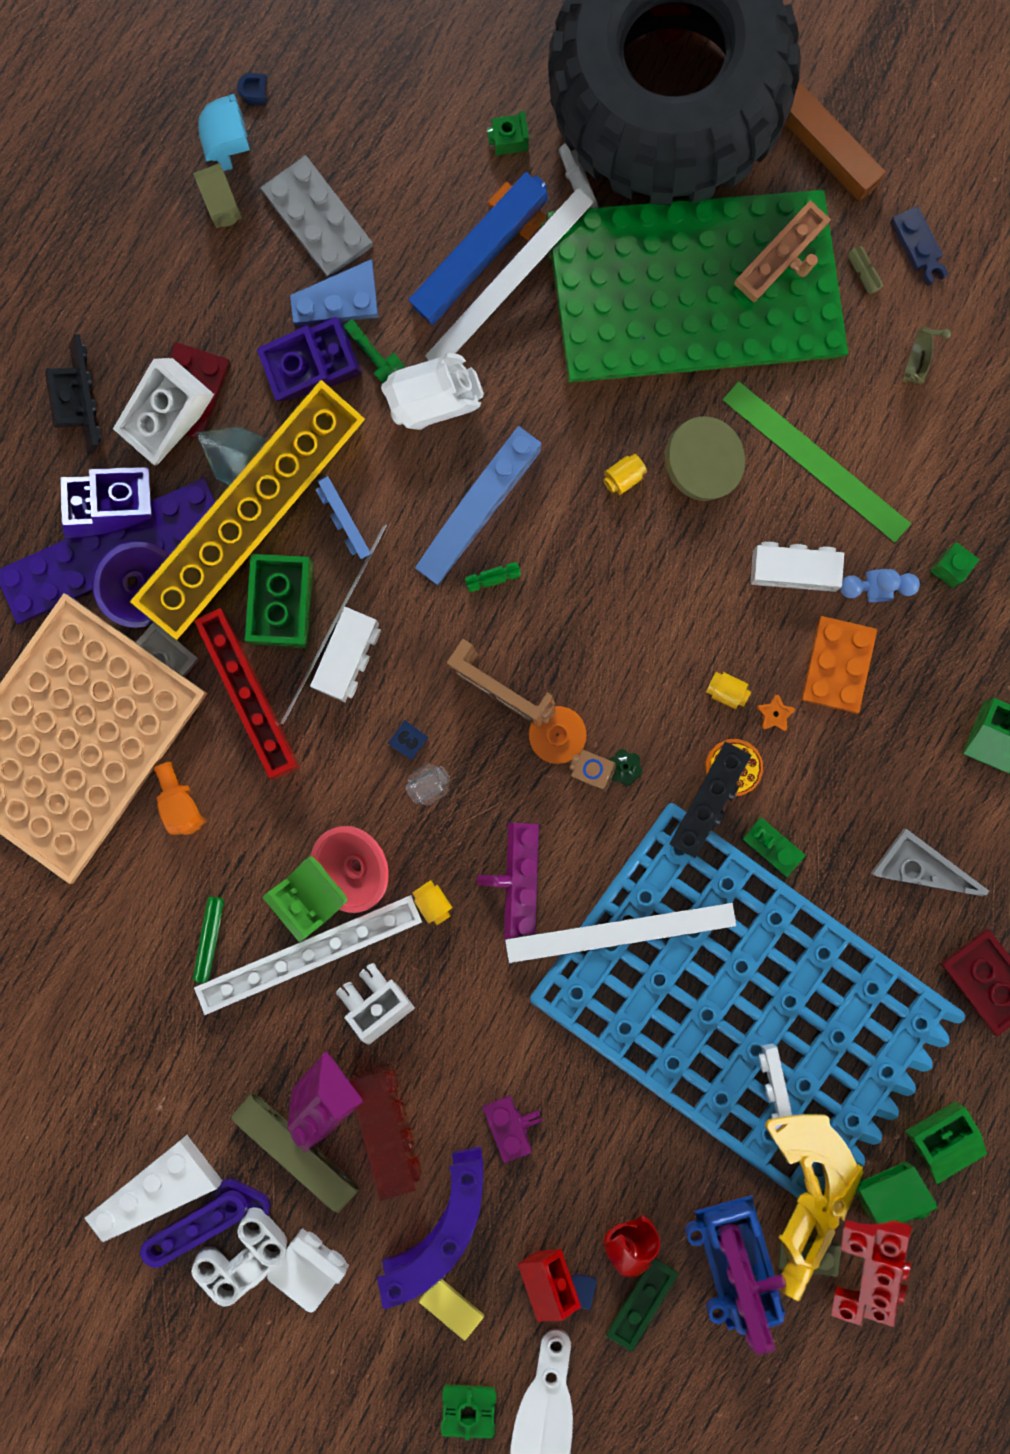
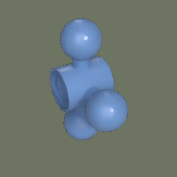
(880, 585)

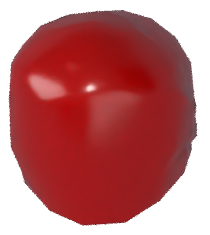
(632, 1246)

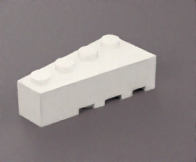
(161, 1187)

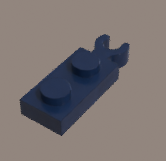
(919, 243)

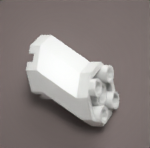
(432, 391)

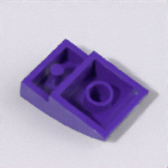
(307, 356)
(105, 501)

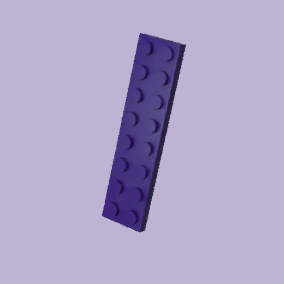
(67, 567)

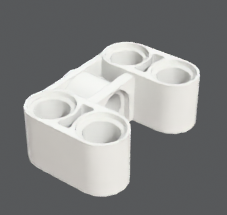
(248, 1266)

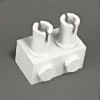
(379, 1011)

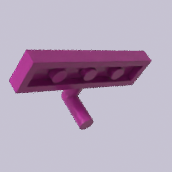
(519, 880)
(748, 1290)

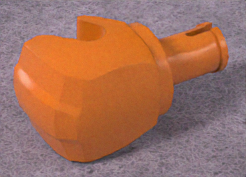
(174, 804)

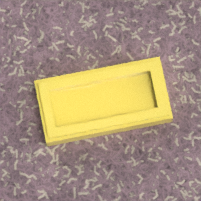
(451, 1309)

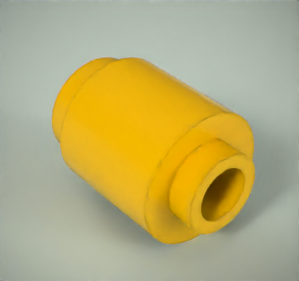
(624, 474)
(728, 690)
(432, 903)

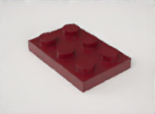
(209, 370)
(983, 977)

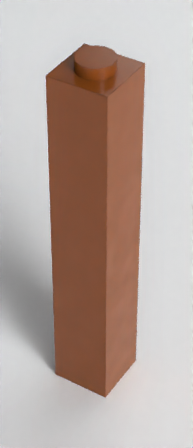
(833, 145)

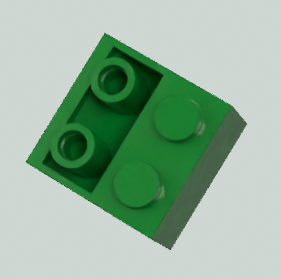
(991, 736)
(947, 1141)
(895, 1195)

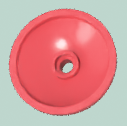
(339, 855)

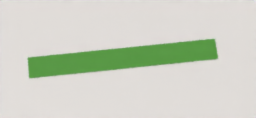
(817, 462)

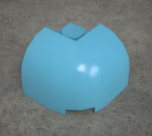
(222, 131)

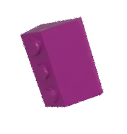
(320, 1103)

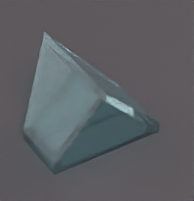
(229, 450)

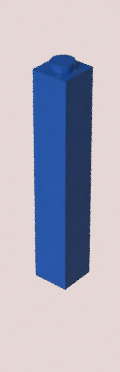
(479, 248)

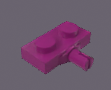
(510, 1127)

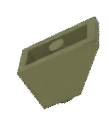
(217, 196)

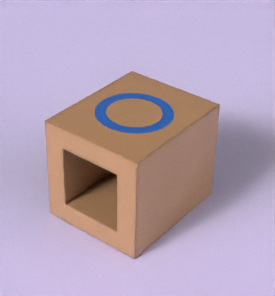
(593, 770)

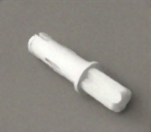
(576, 173)

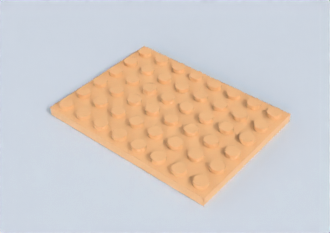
(81, 734)

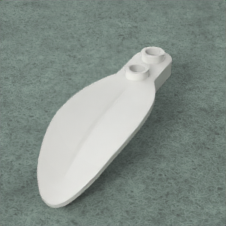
(545, 1411)

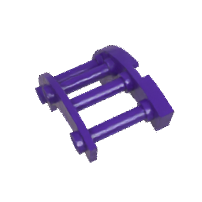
(432, 1258)

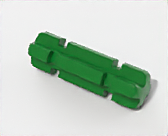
(492, 576)

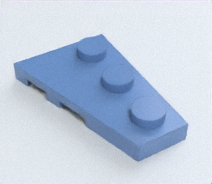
(341, 296)
(341, 517)

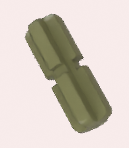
(868, 274)

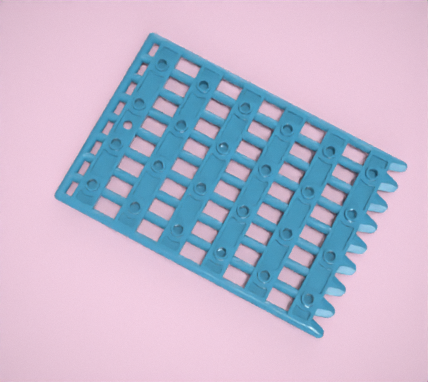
(867, 1096)

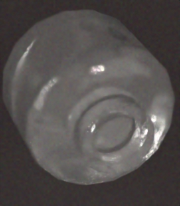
(427, 784)

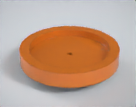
(563, 747)

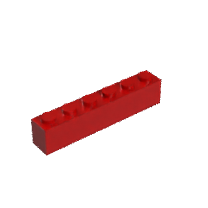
(247, 694)

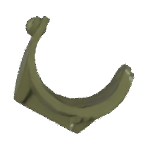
(922, 346)

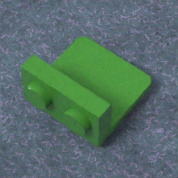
(306, 899)

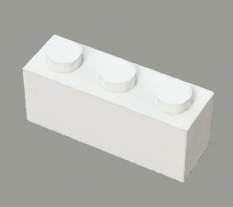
(797, 567)
(346, 655)

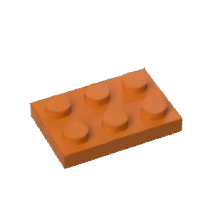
(839, 664)

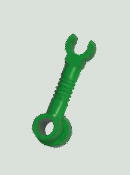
(384, 366)

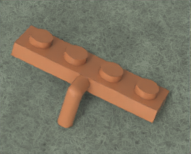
(784, 252)

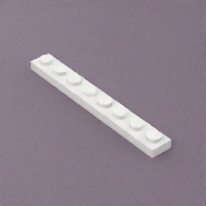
(308, 954)

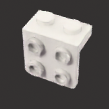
(308, 1270)

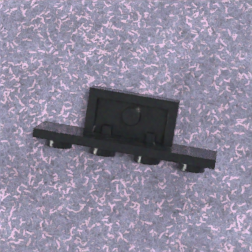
(71, 395)
(710, 799)

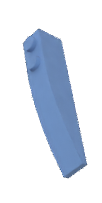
(479, 504)

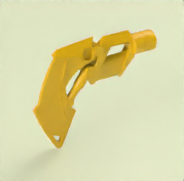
(810, 1140)

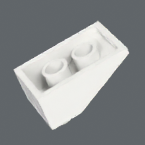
(162, 409)

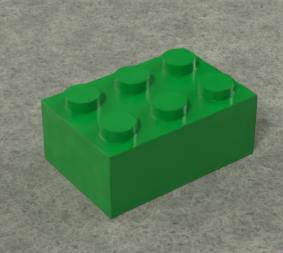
(279, 601)

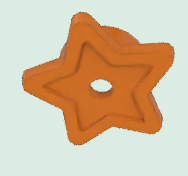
(783, 713)

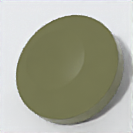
(705, 458)

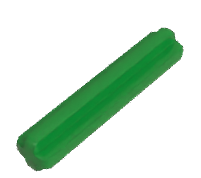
(208, 939)

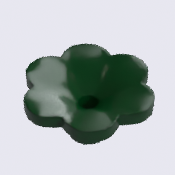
(634, 770)

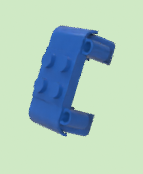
(741, 1213)

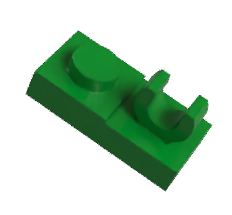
(773, 847)

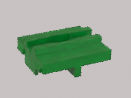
(468, 1426)

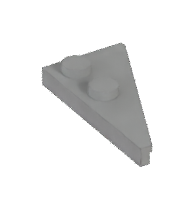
(918, 863)

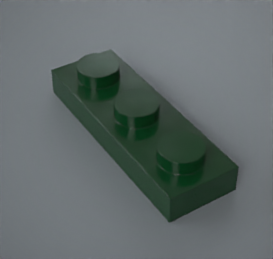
(641, 1304)

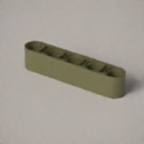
(308, 1167)

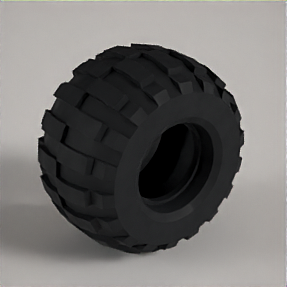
(666, 142)

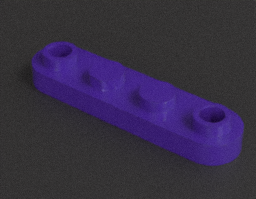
(193, 1229)

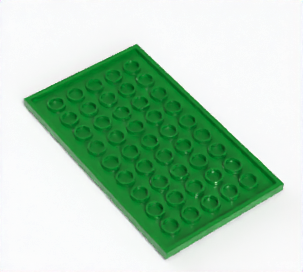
(672, 281)

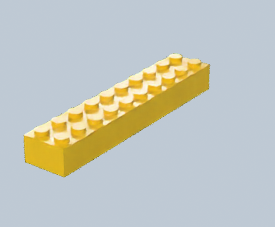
(247, 510)

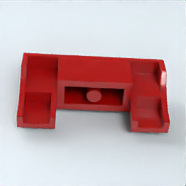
(884, 1270)

